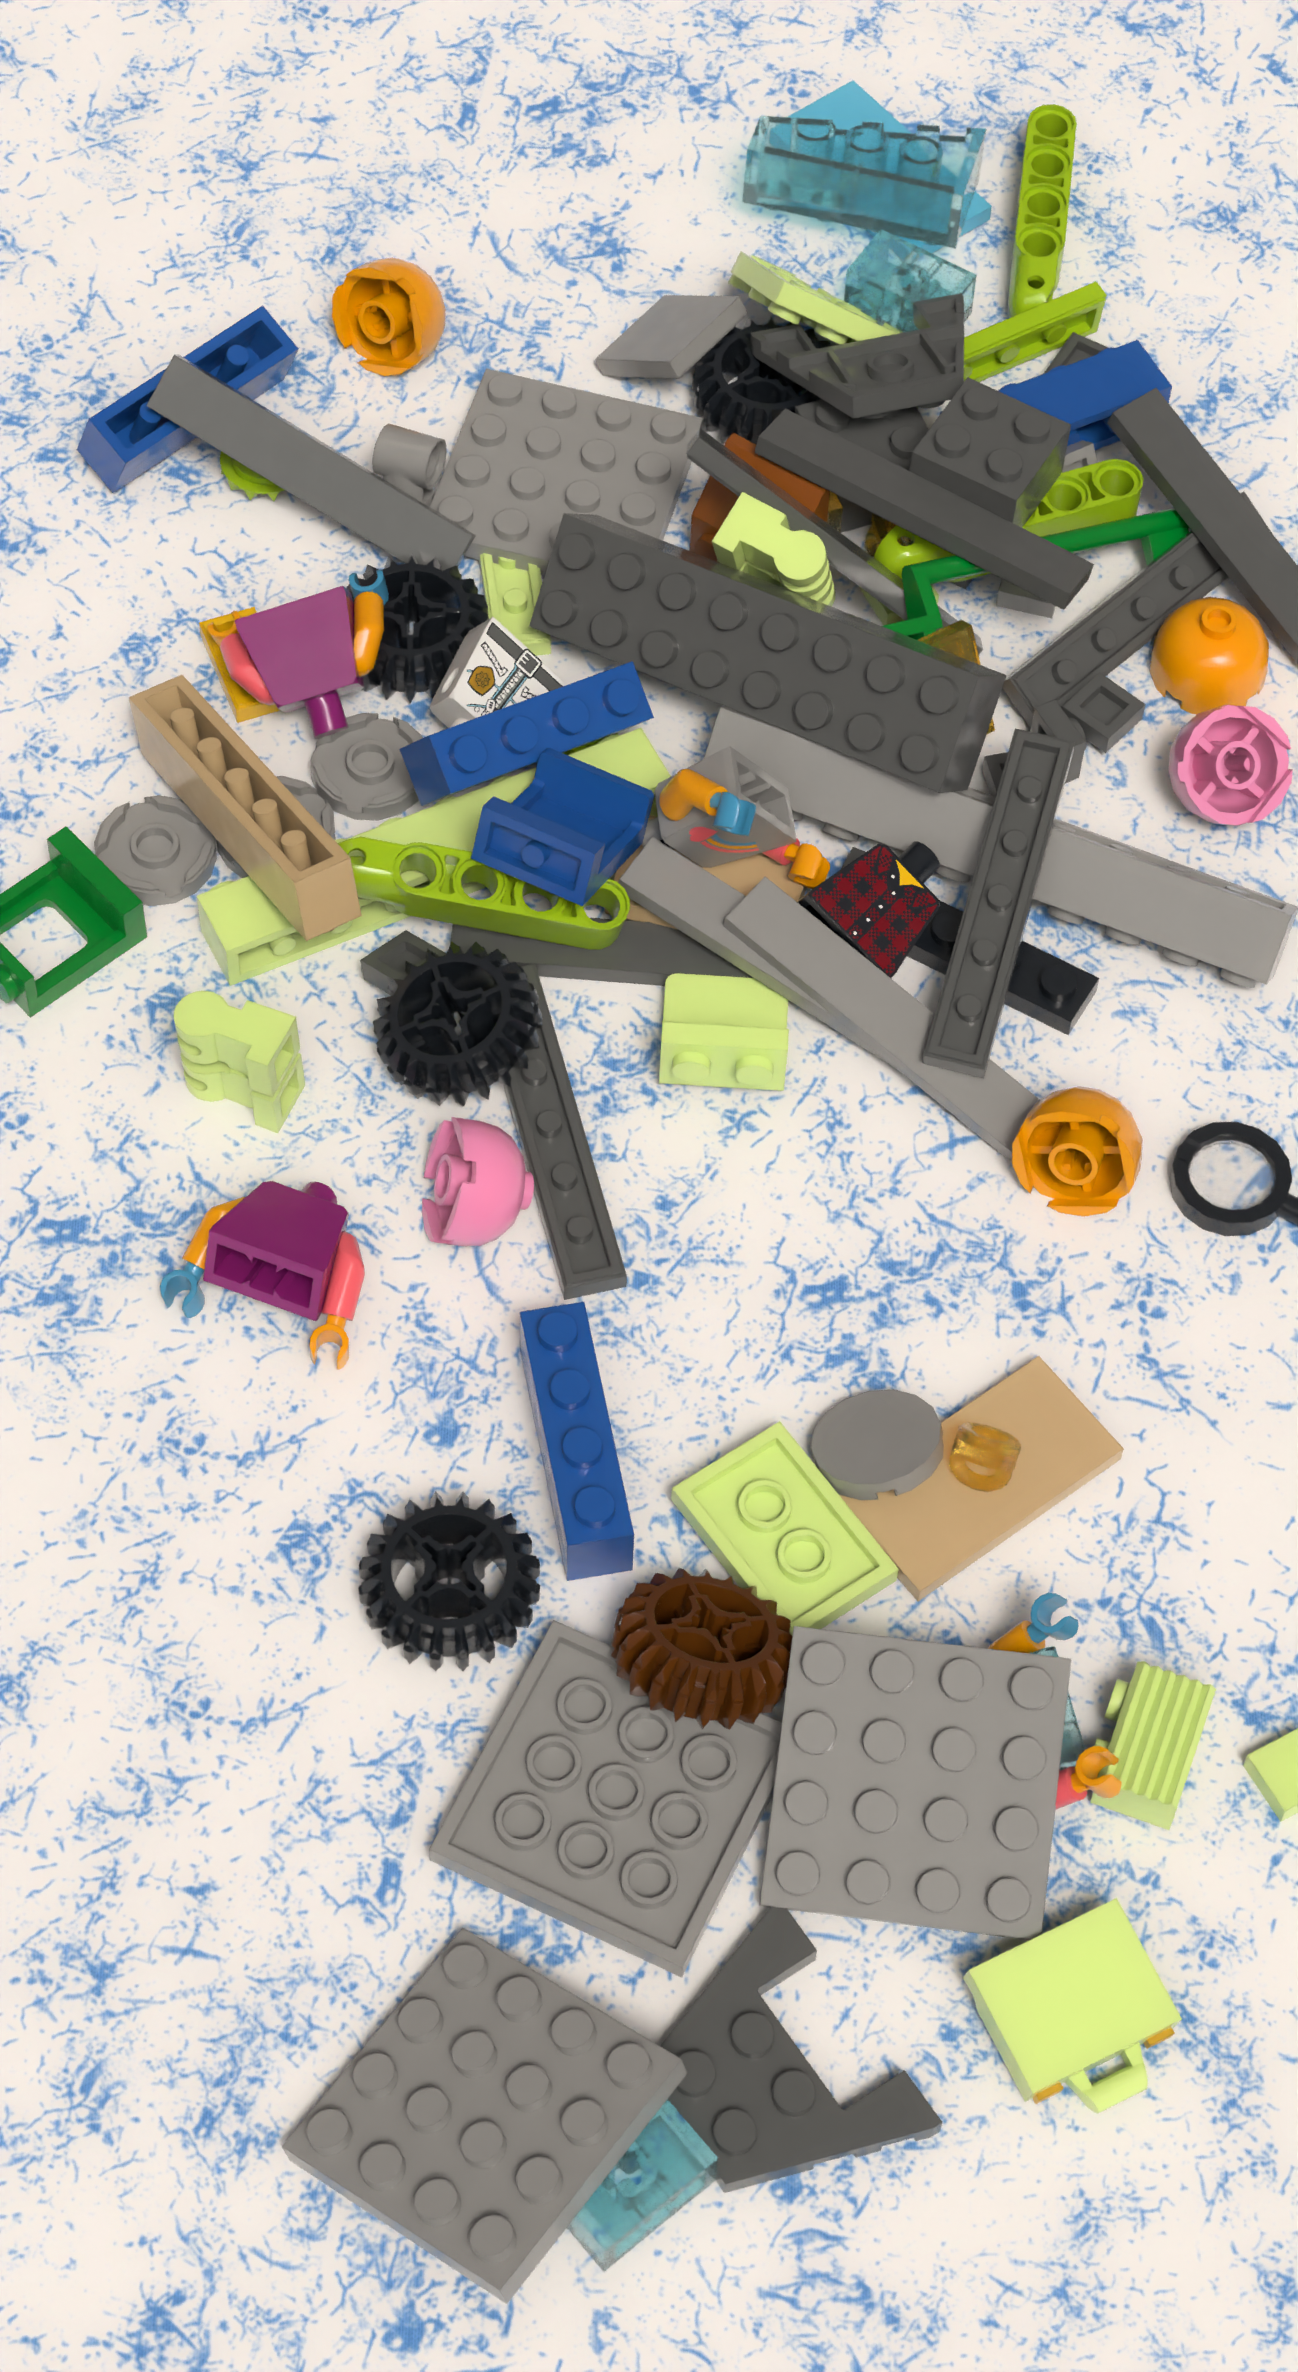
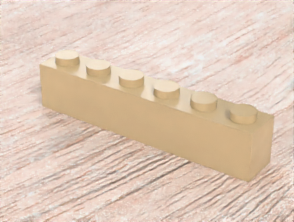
(246, 807)

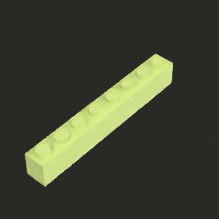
(255, 937)

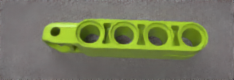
(1042, 207)
(1076, 500)
(505, 912)

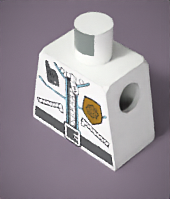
(490, 674)

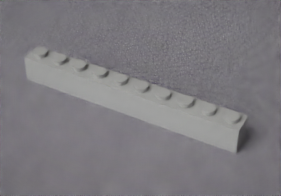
(1081, 872)

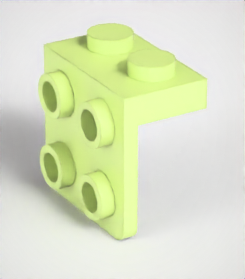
(723, 1033)

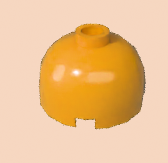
(389, 315)
(1210, 655)
(1078, 1151)

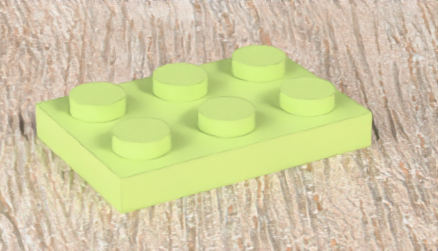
(784, 1530)

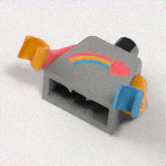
(730, 812)

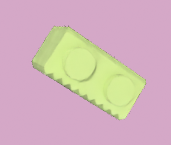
(1155, 1741)

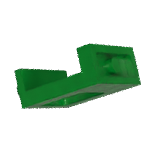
(89, 900)

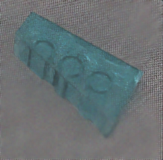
(866, 176)

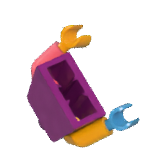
(308, 651)
(281, 1251)

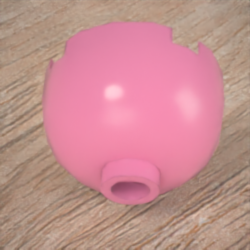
(1230, 765)
(476, 1183)

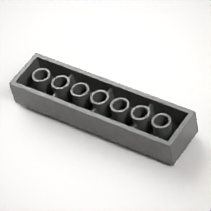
(768, 652)

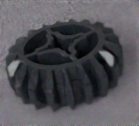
(756, 395)
(443, 615)
(419, 1023)
(474, 1543)

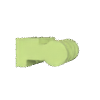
(762, 545)
(240, 1055)

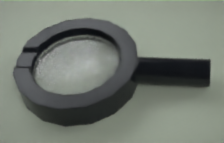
(1232, 1179)

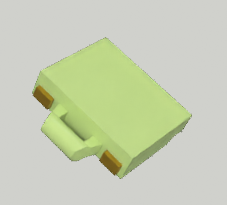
(1073, 2006)

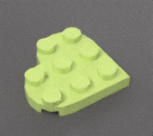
(798, 302)

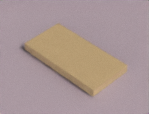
(950, 1526)

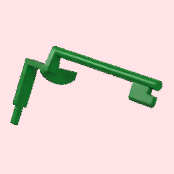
(1156, 530)

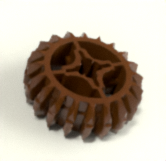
(702, 1648)

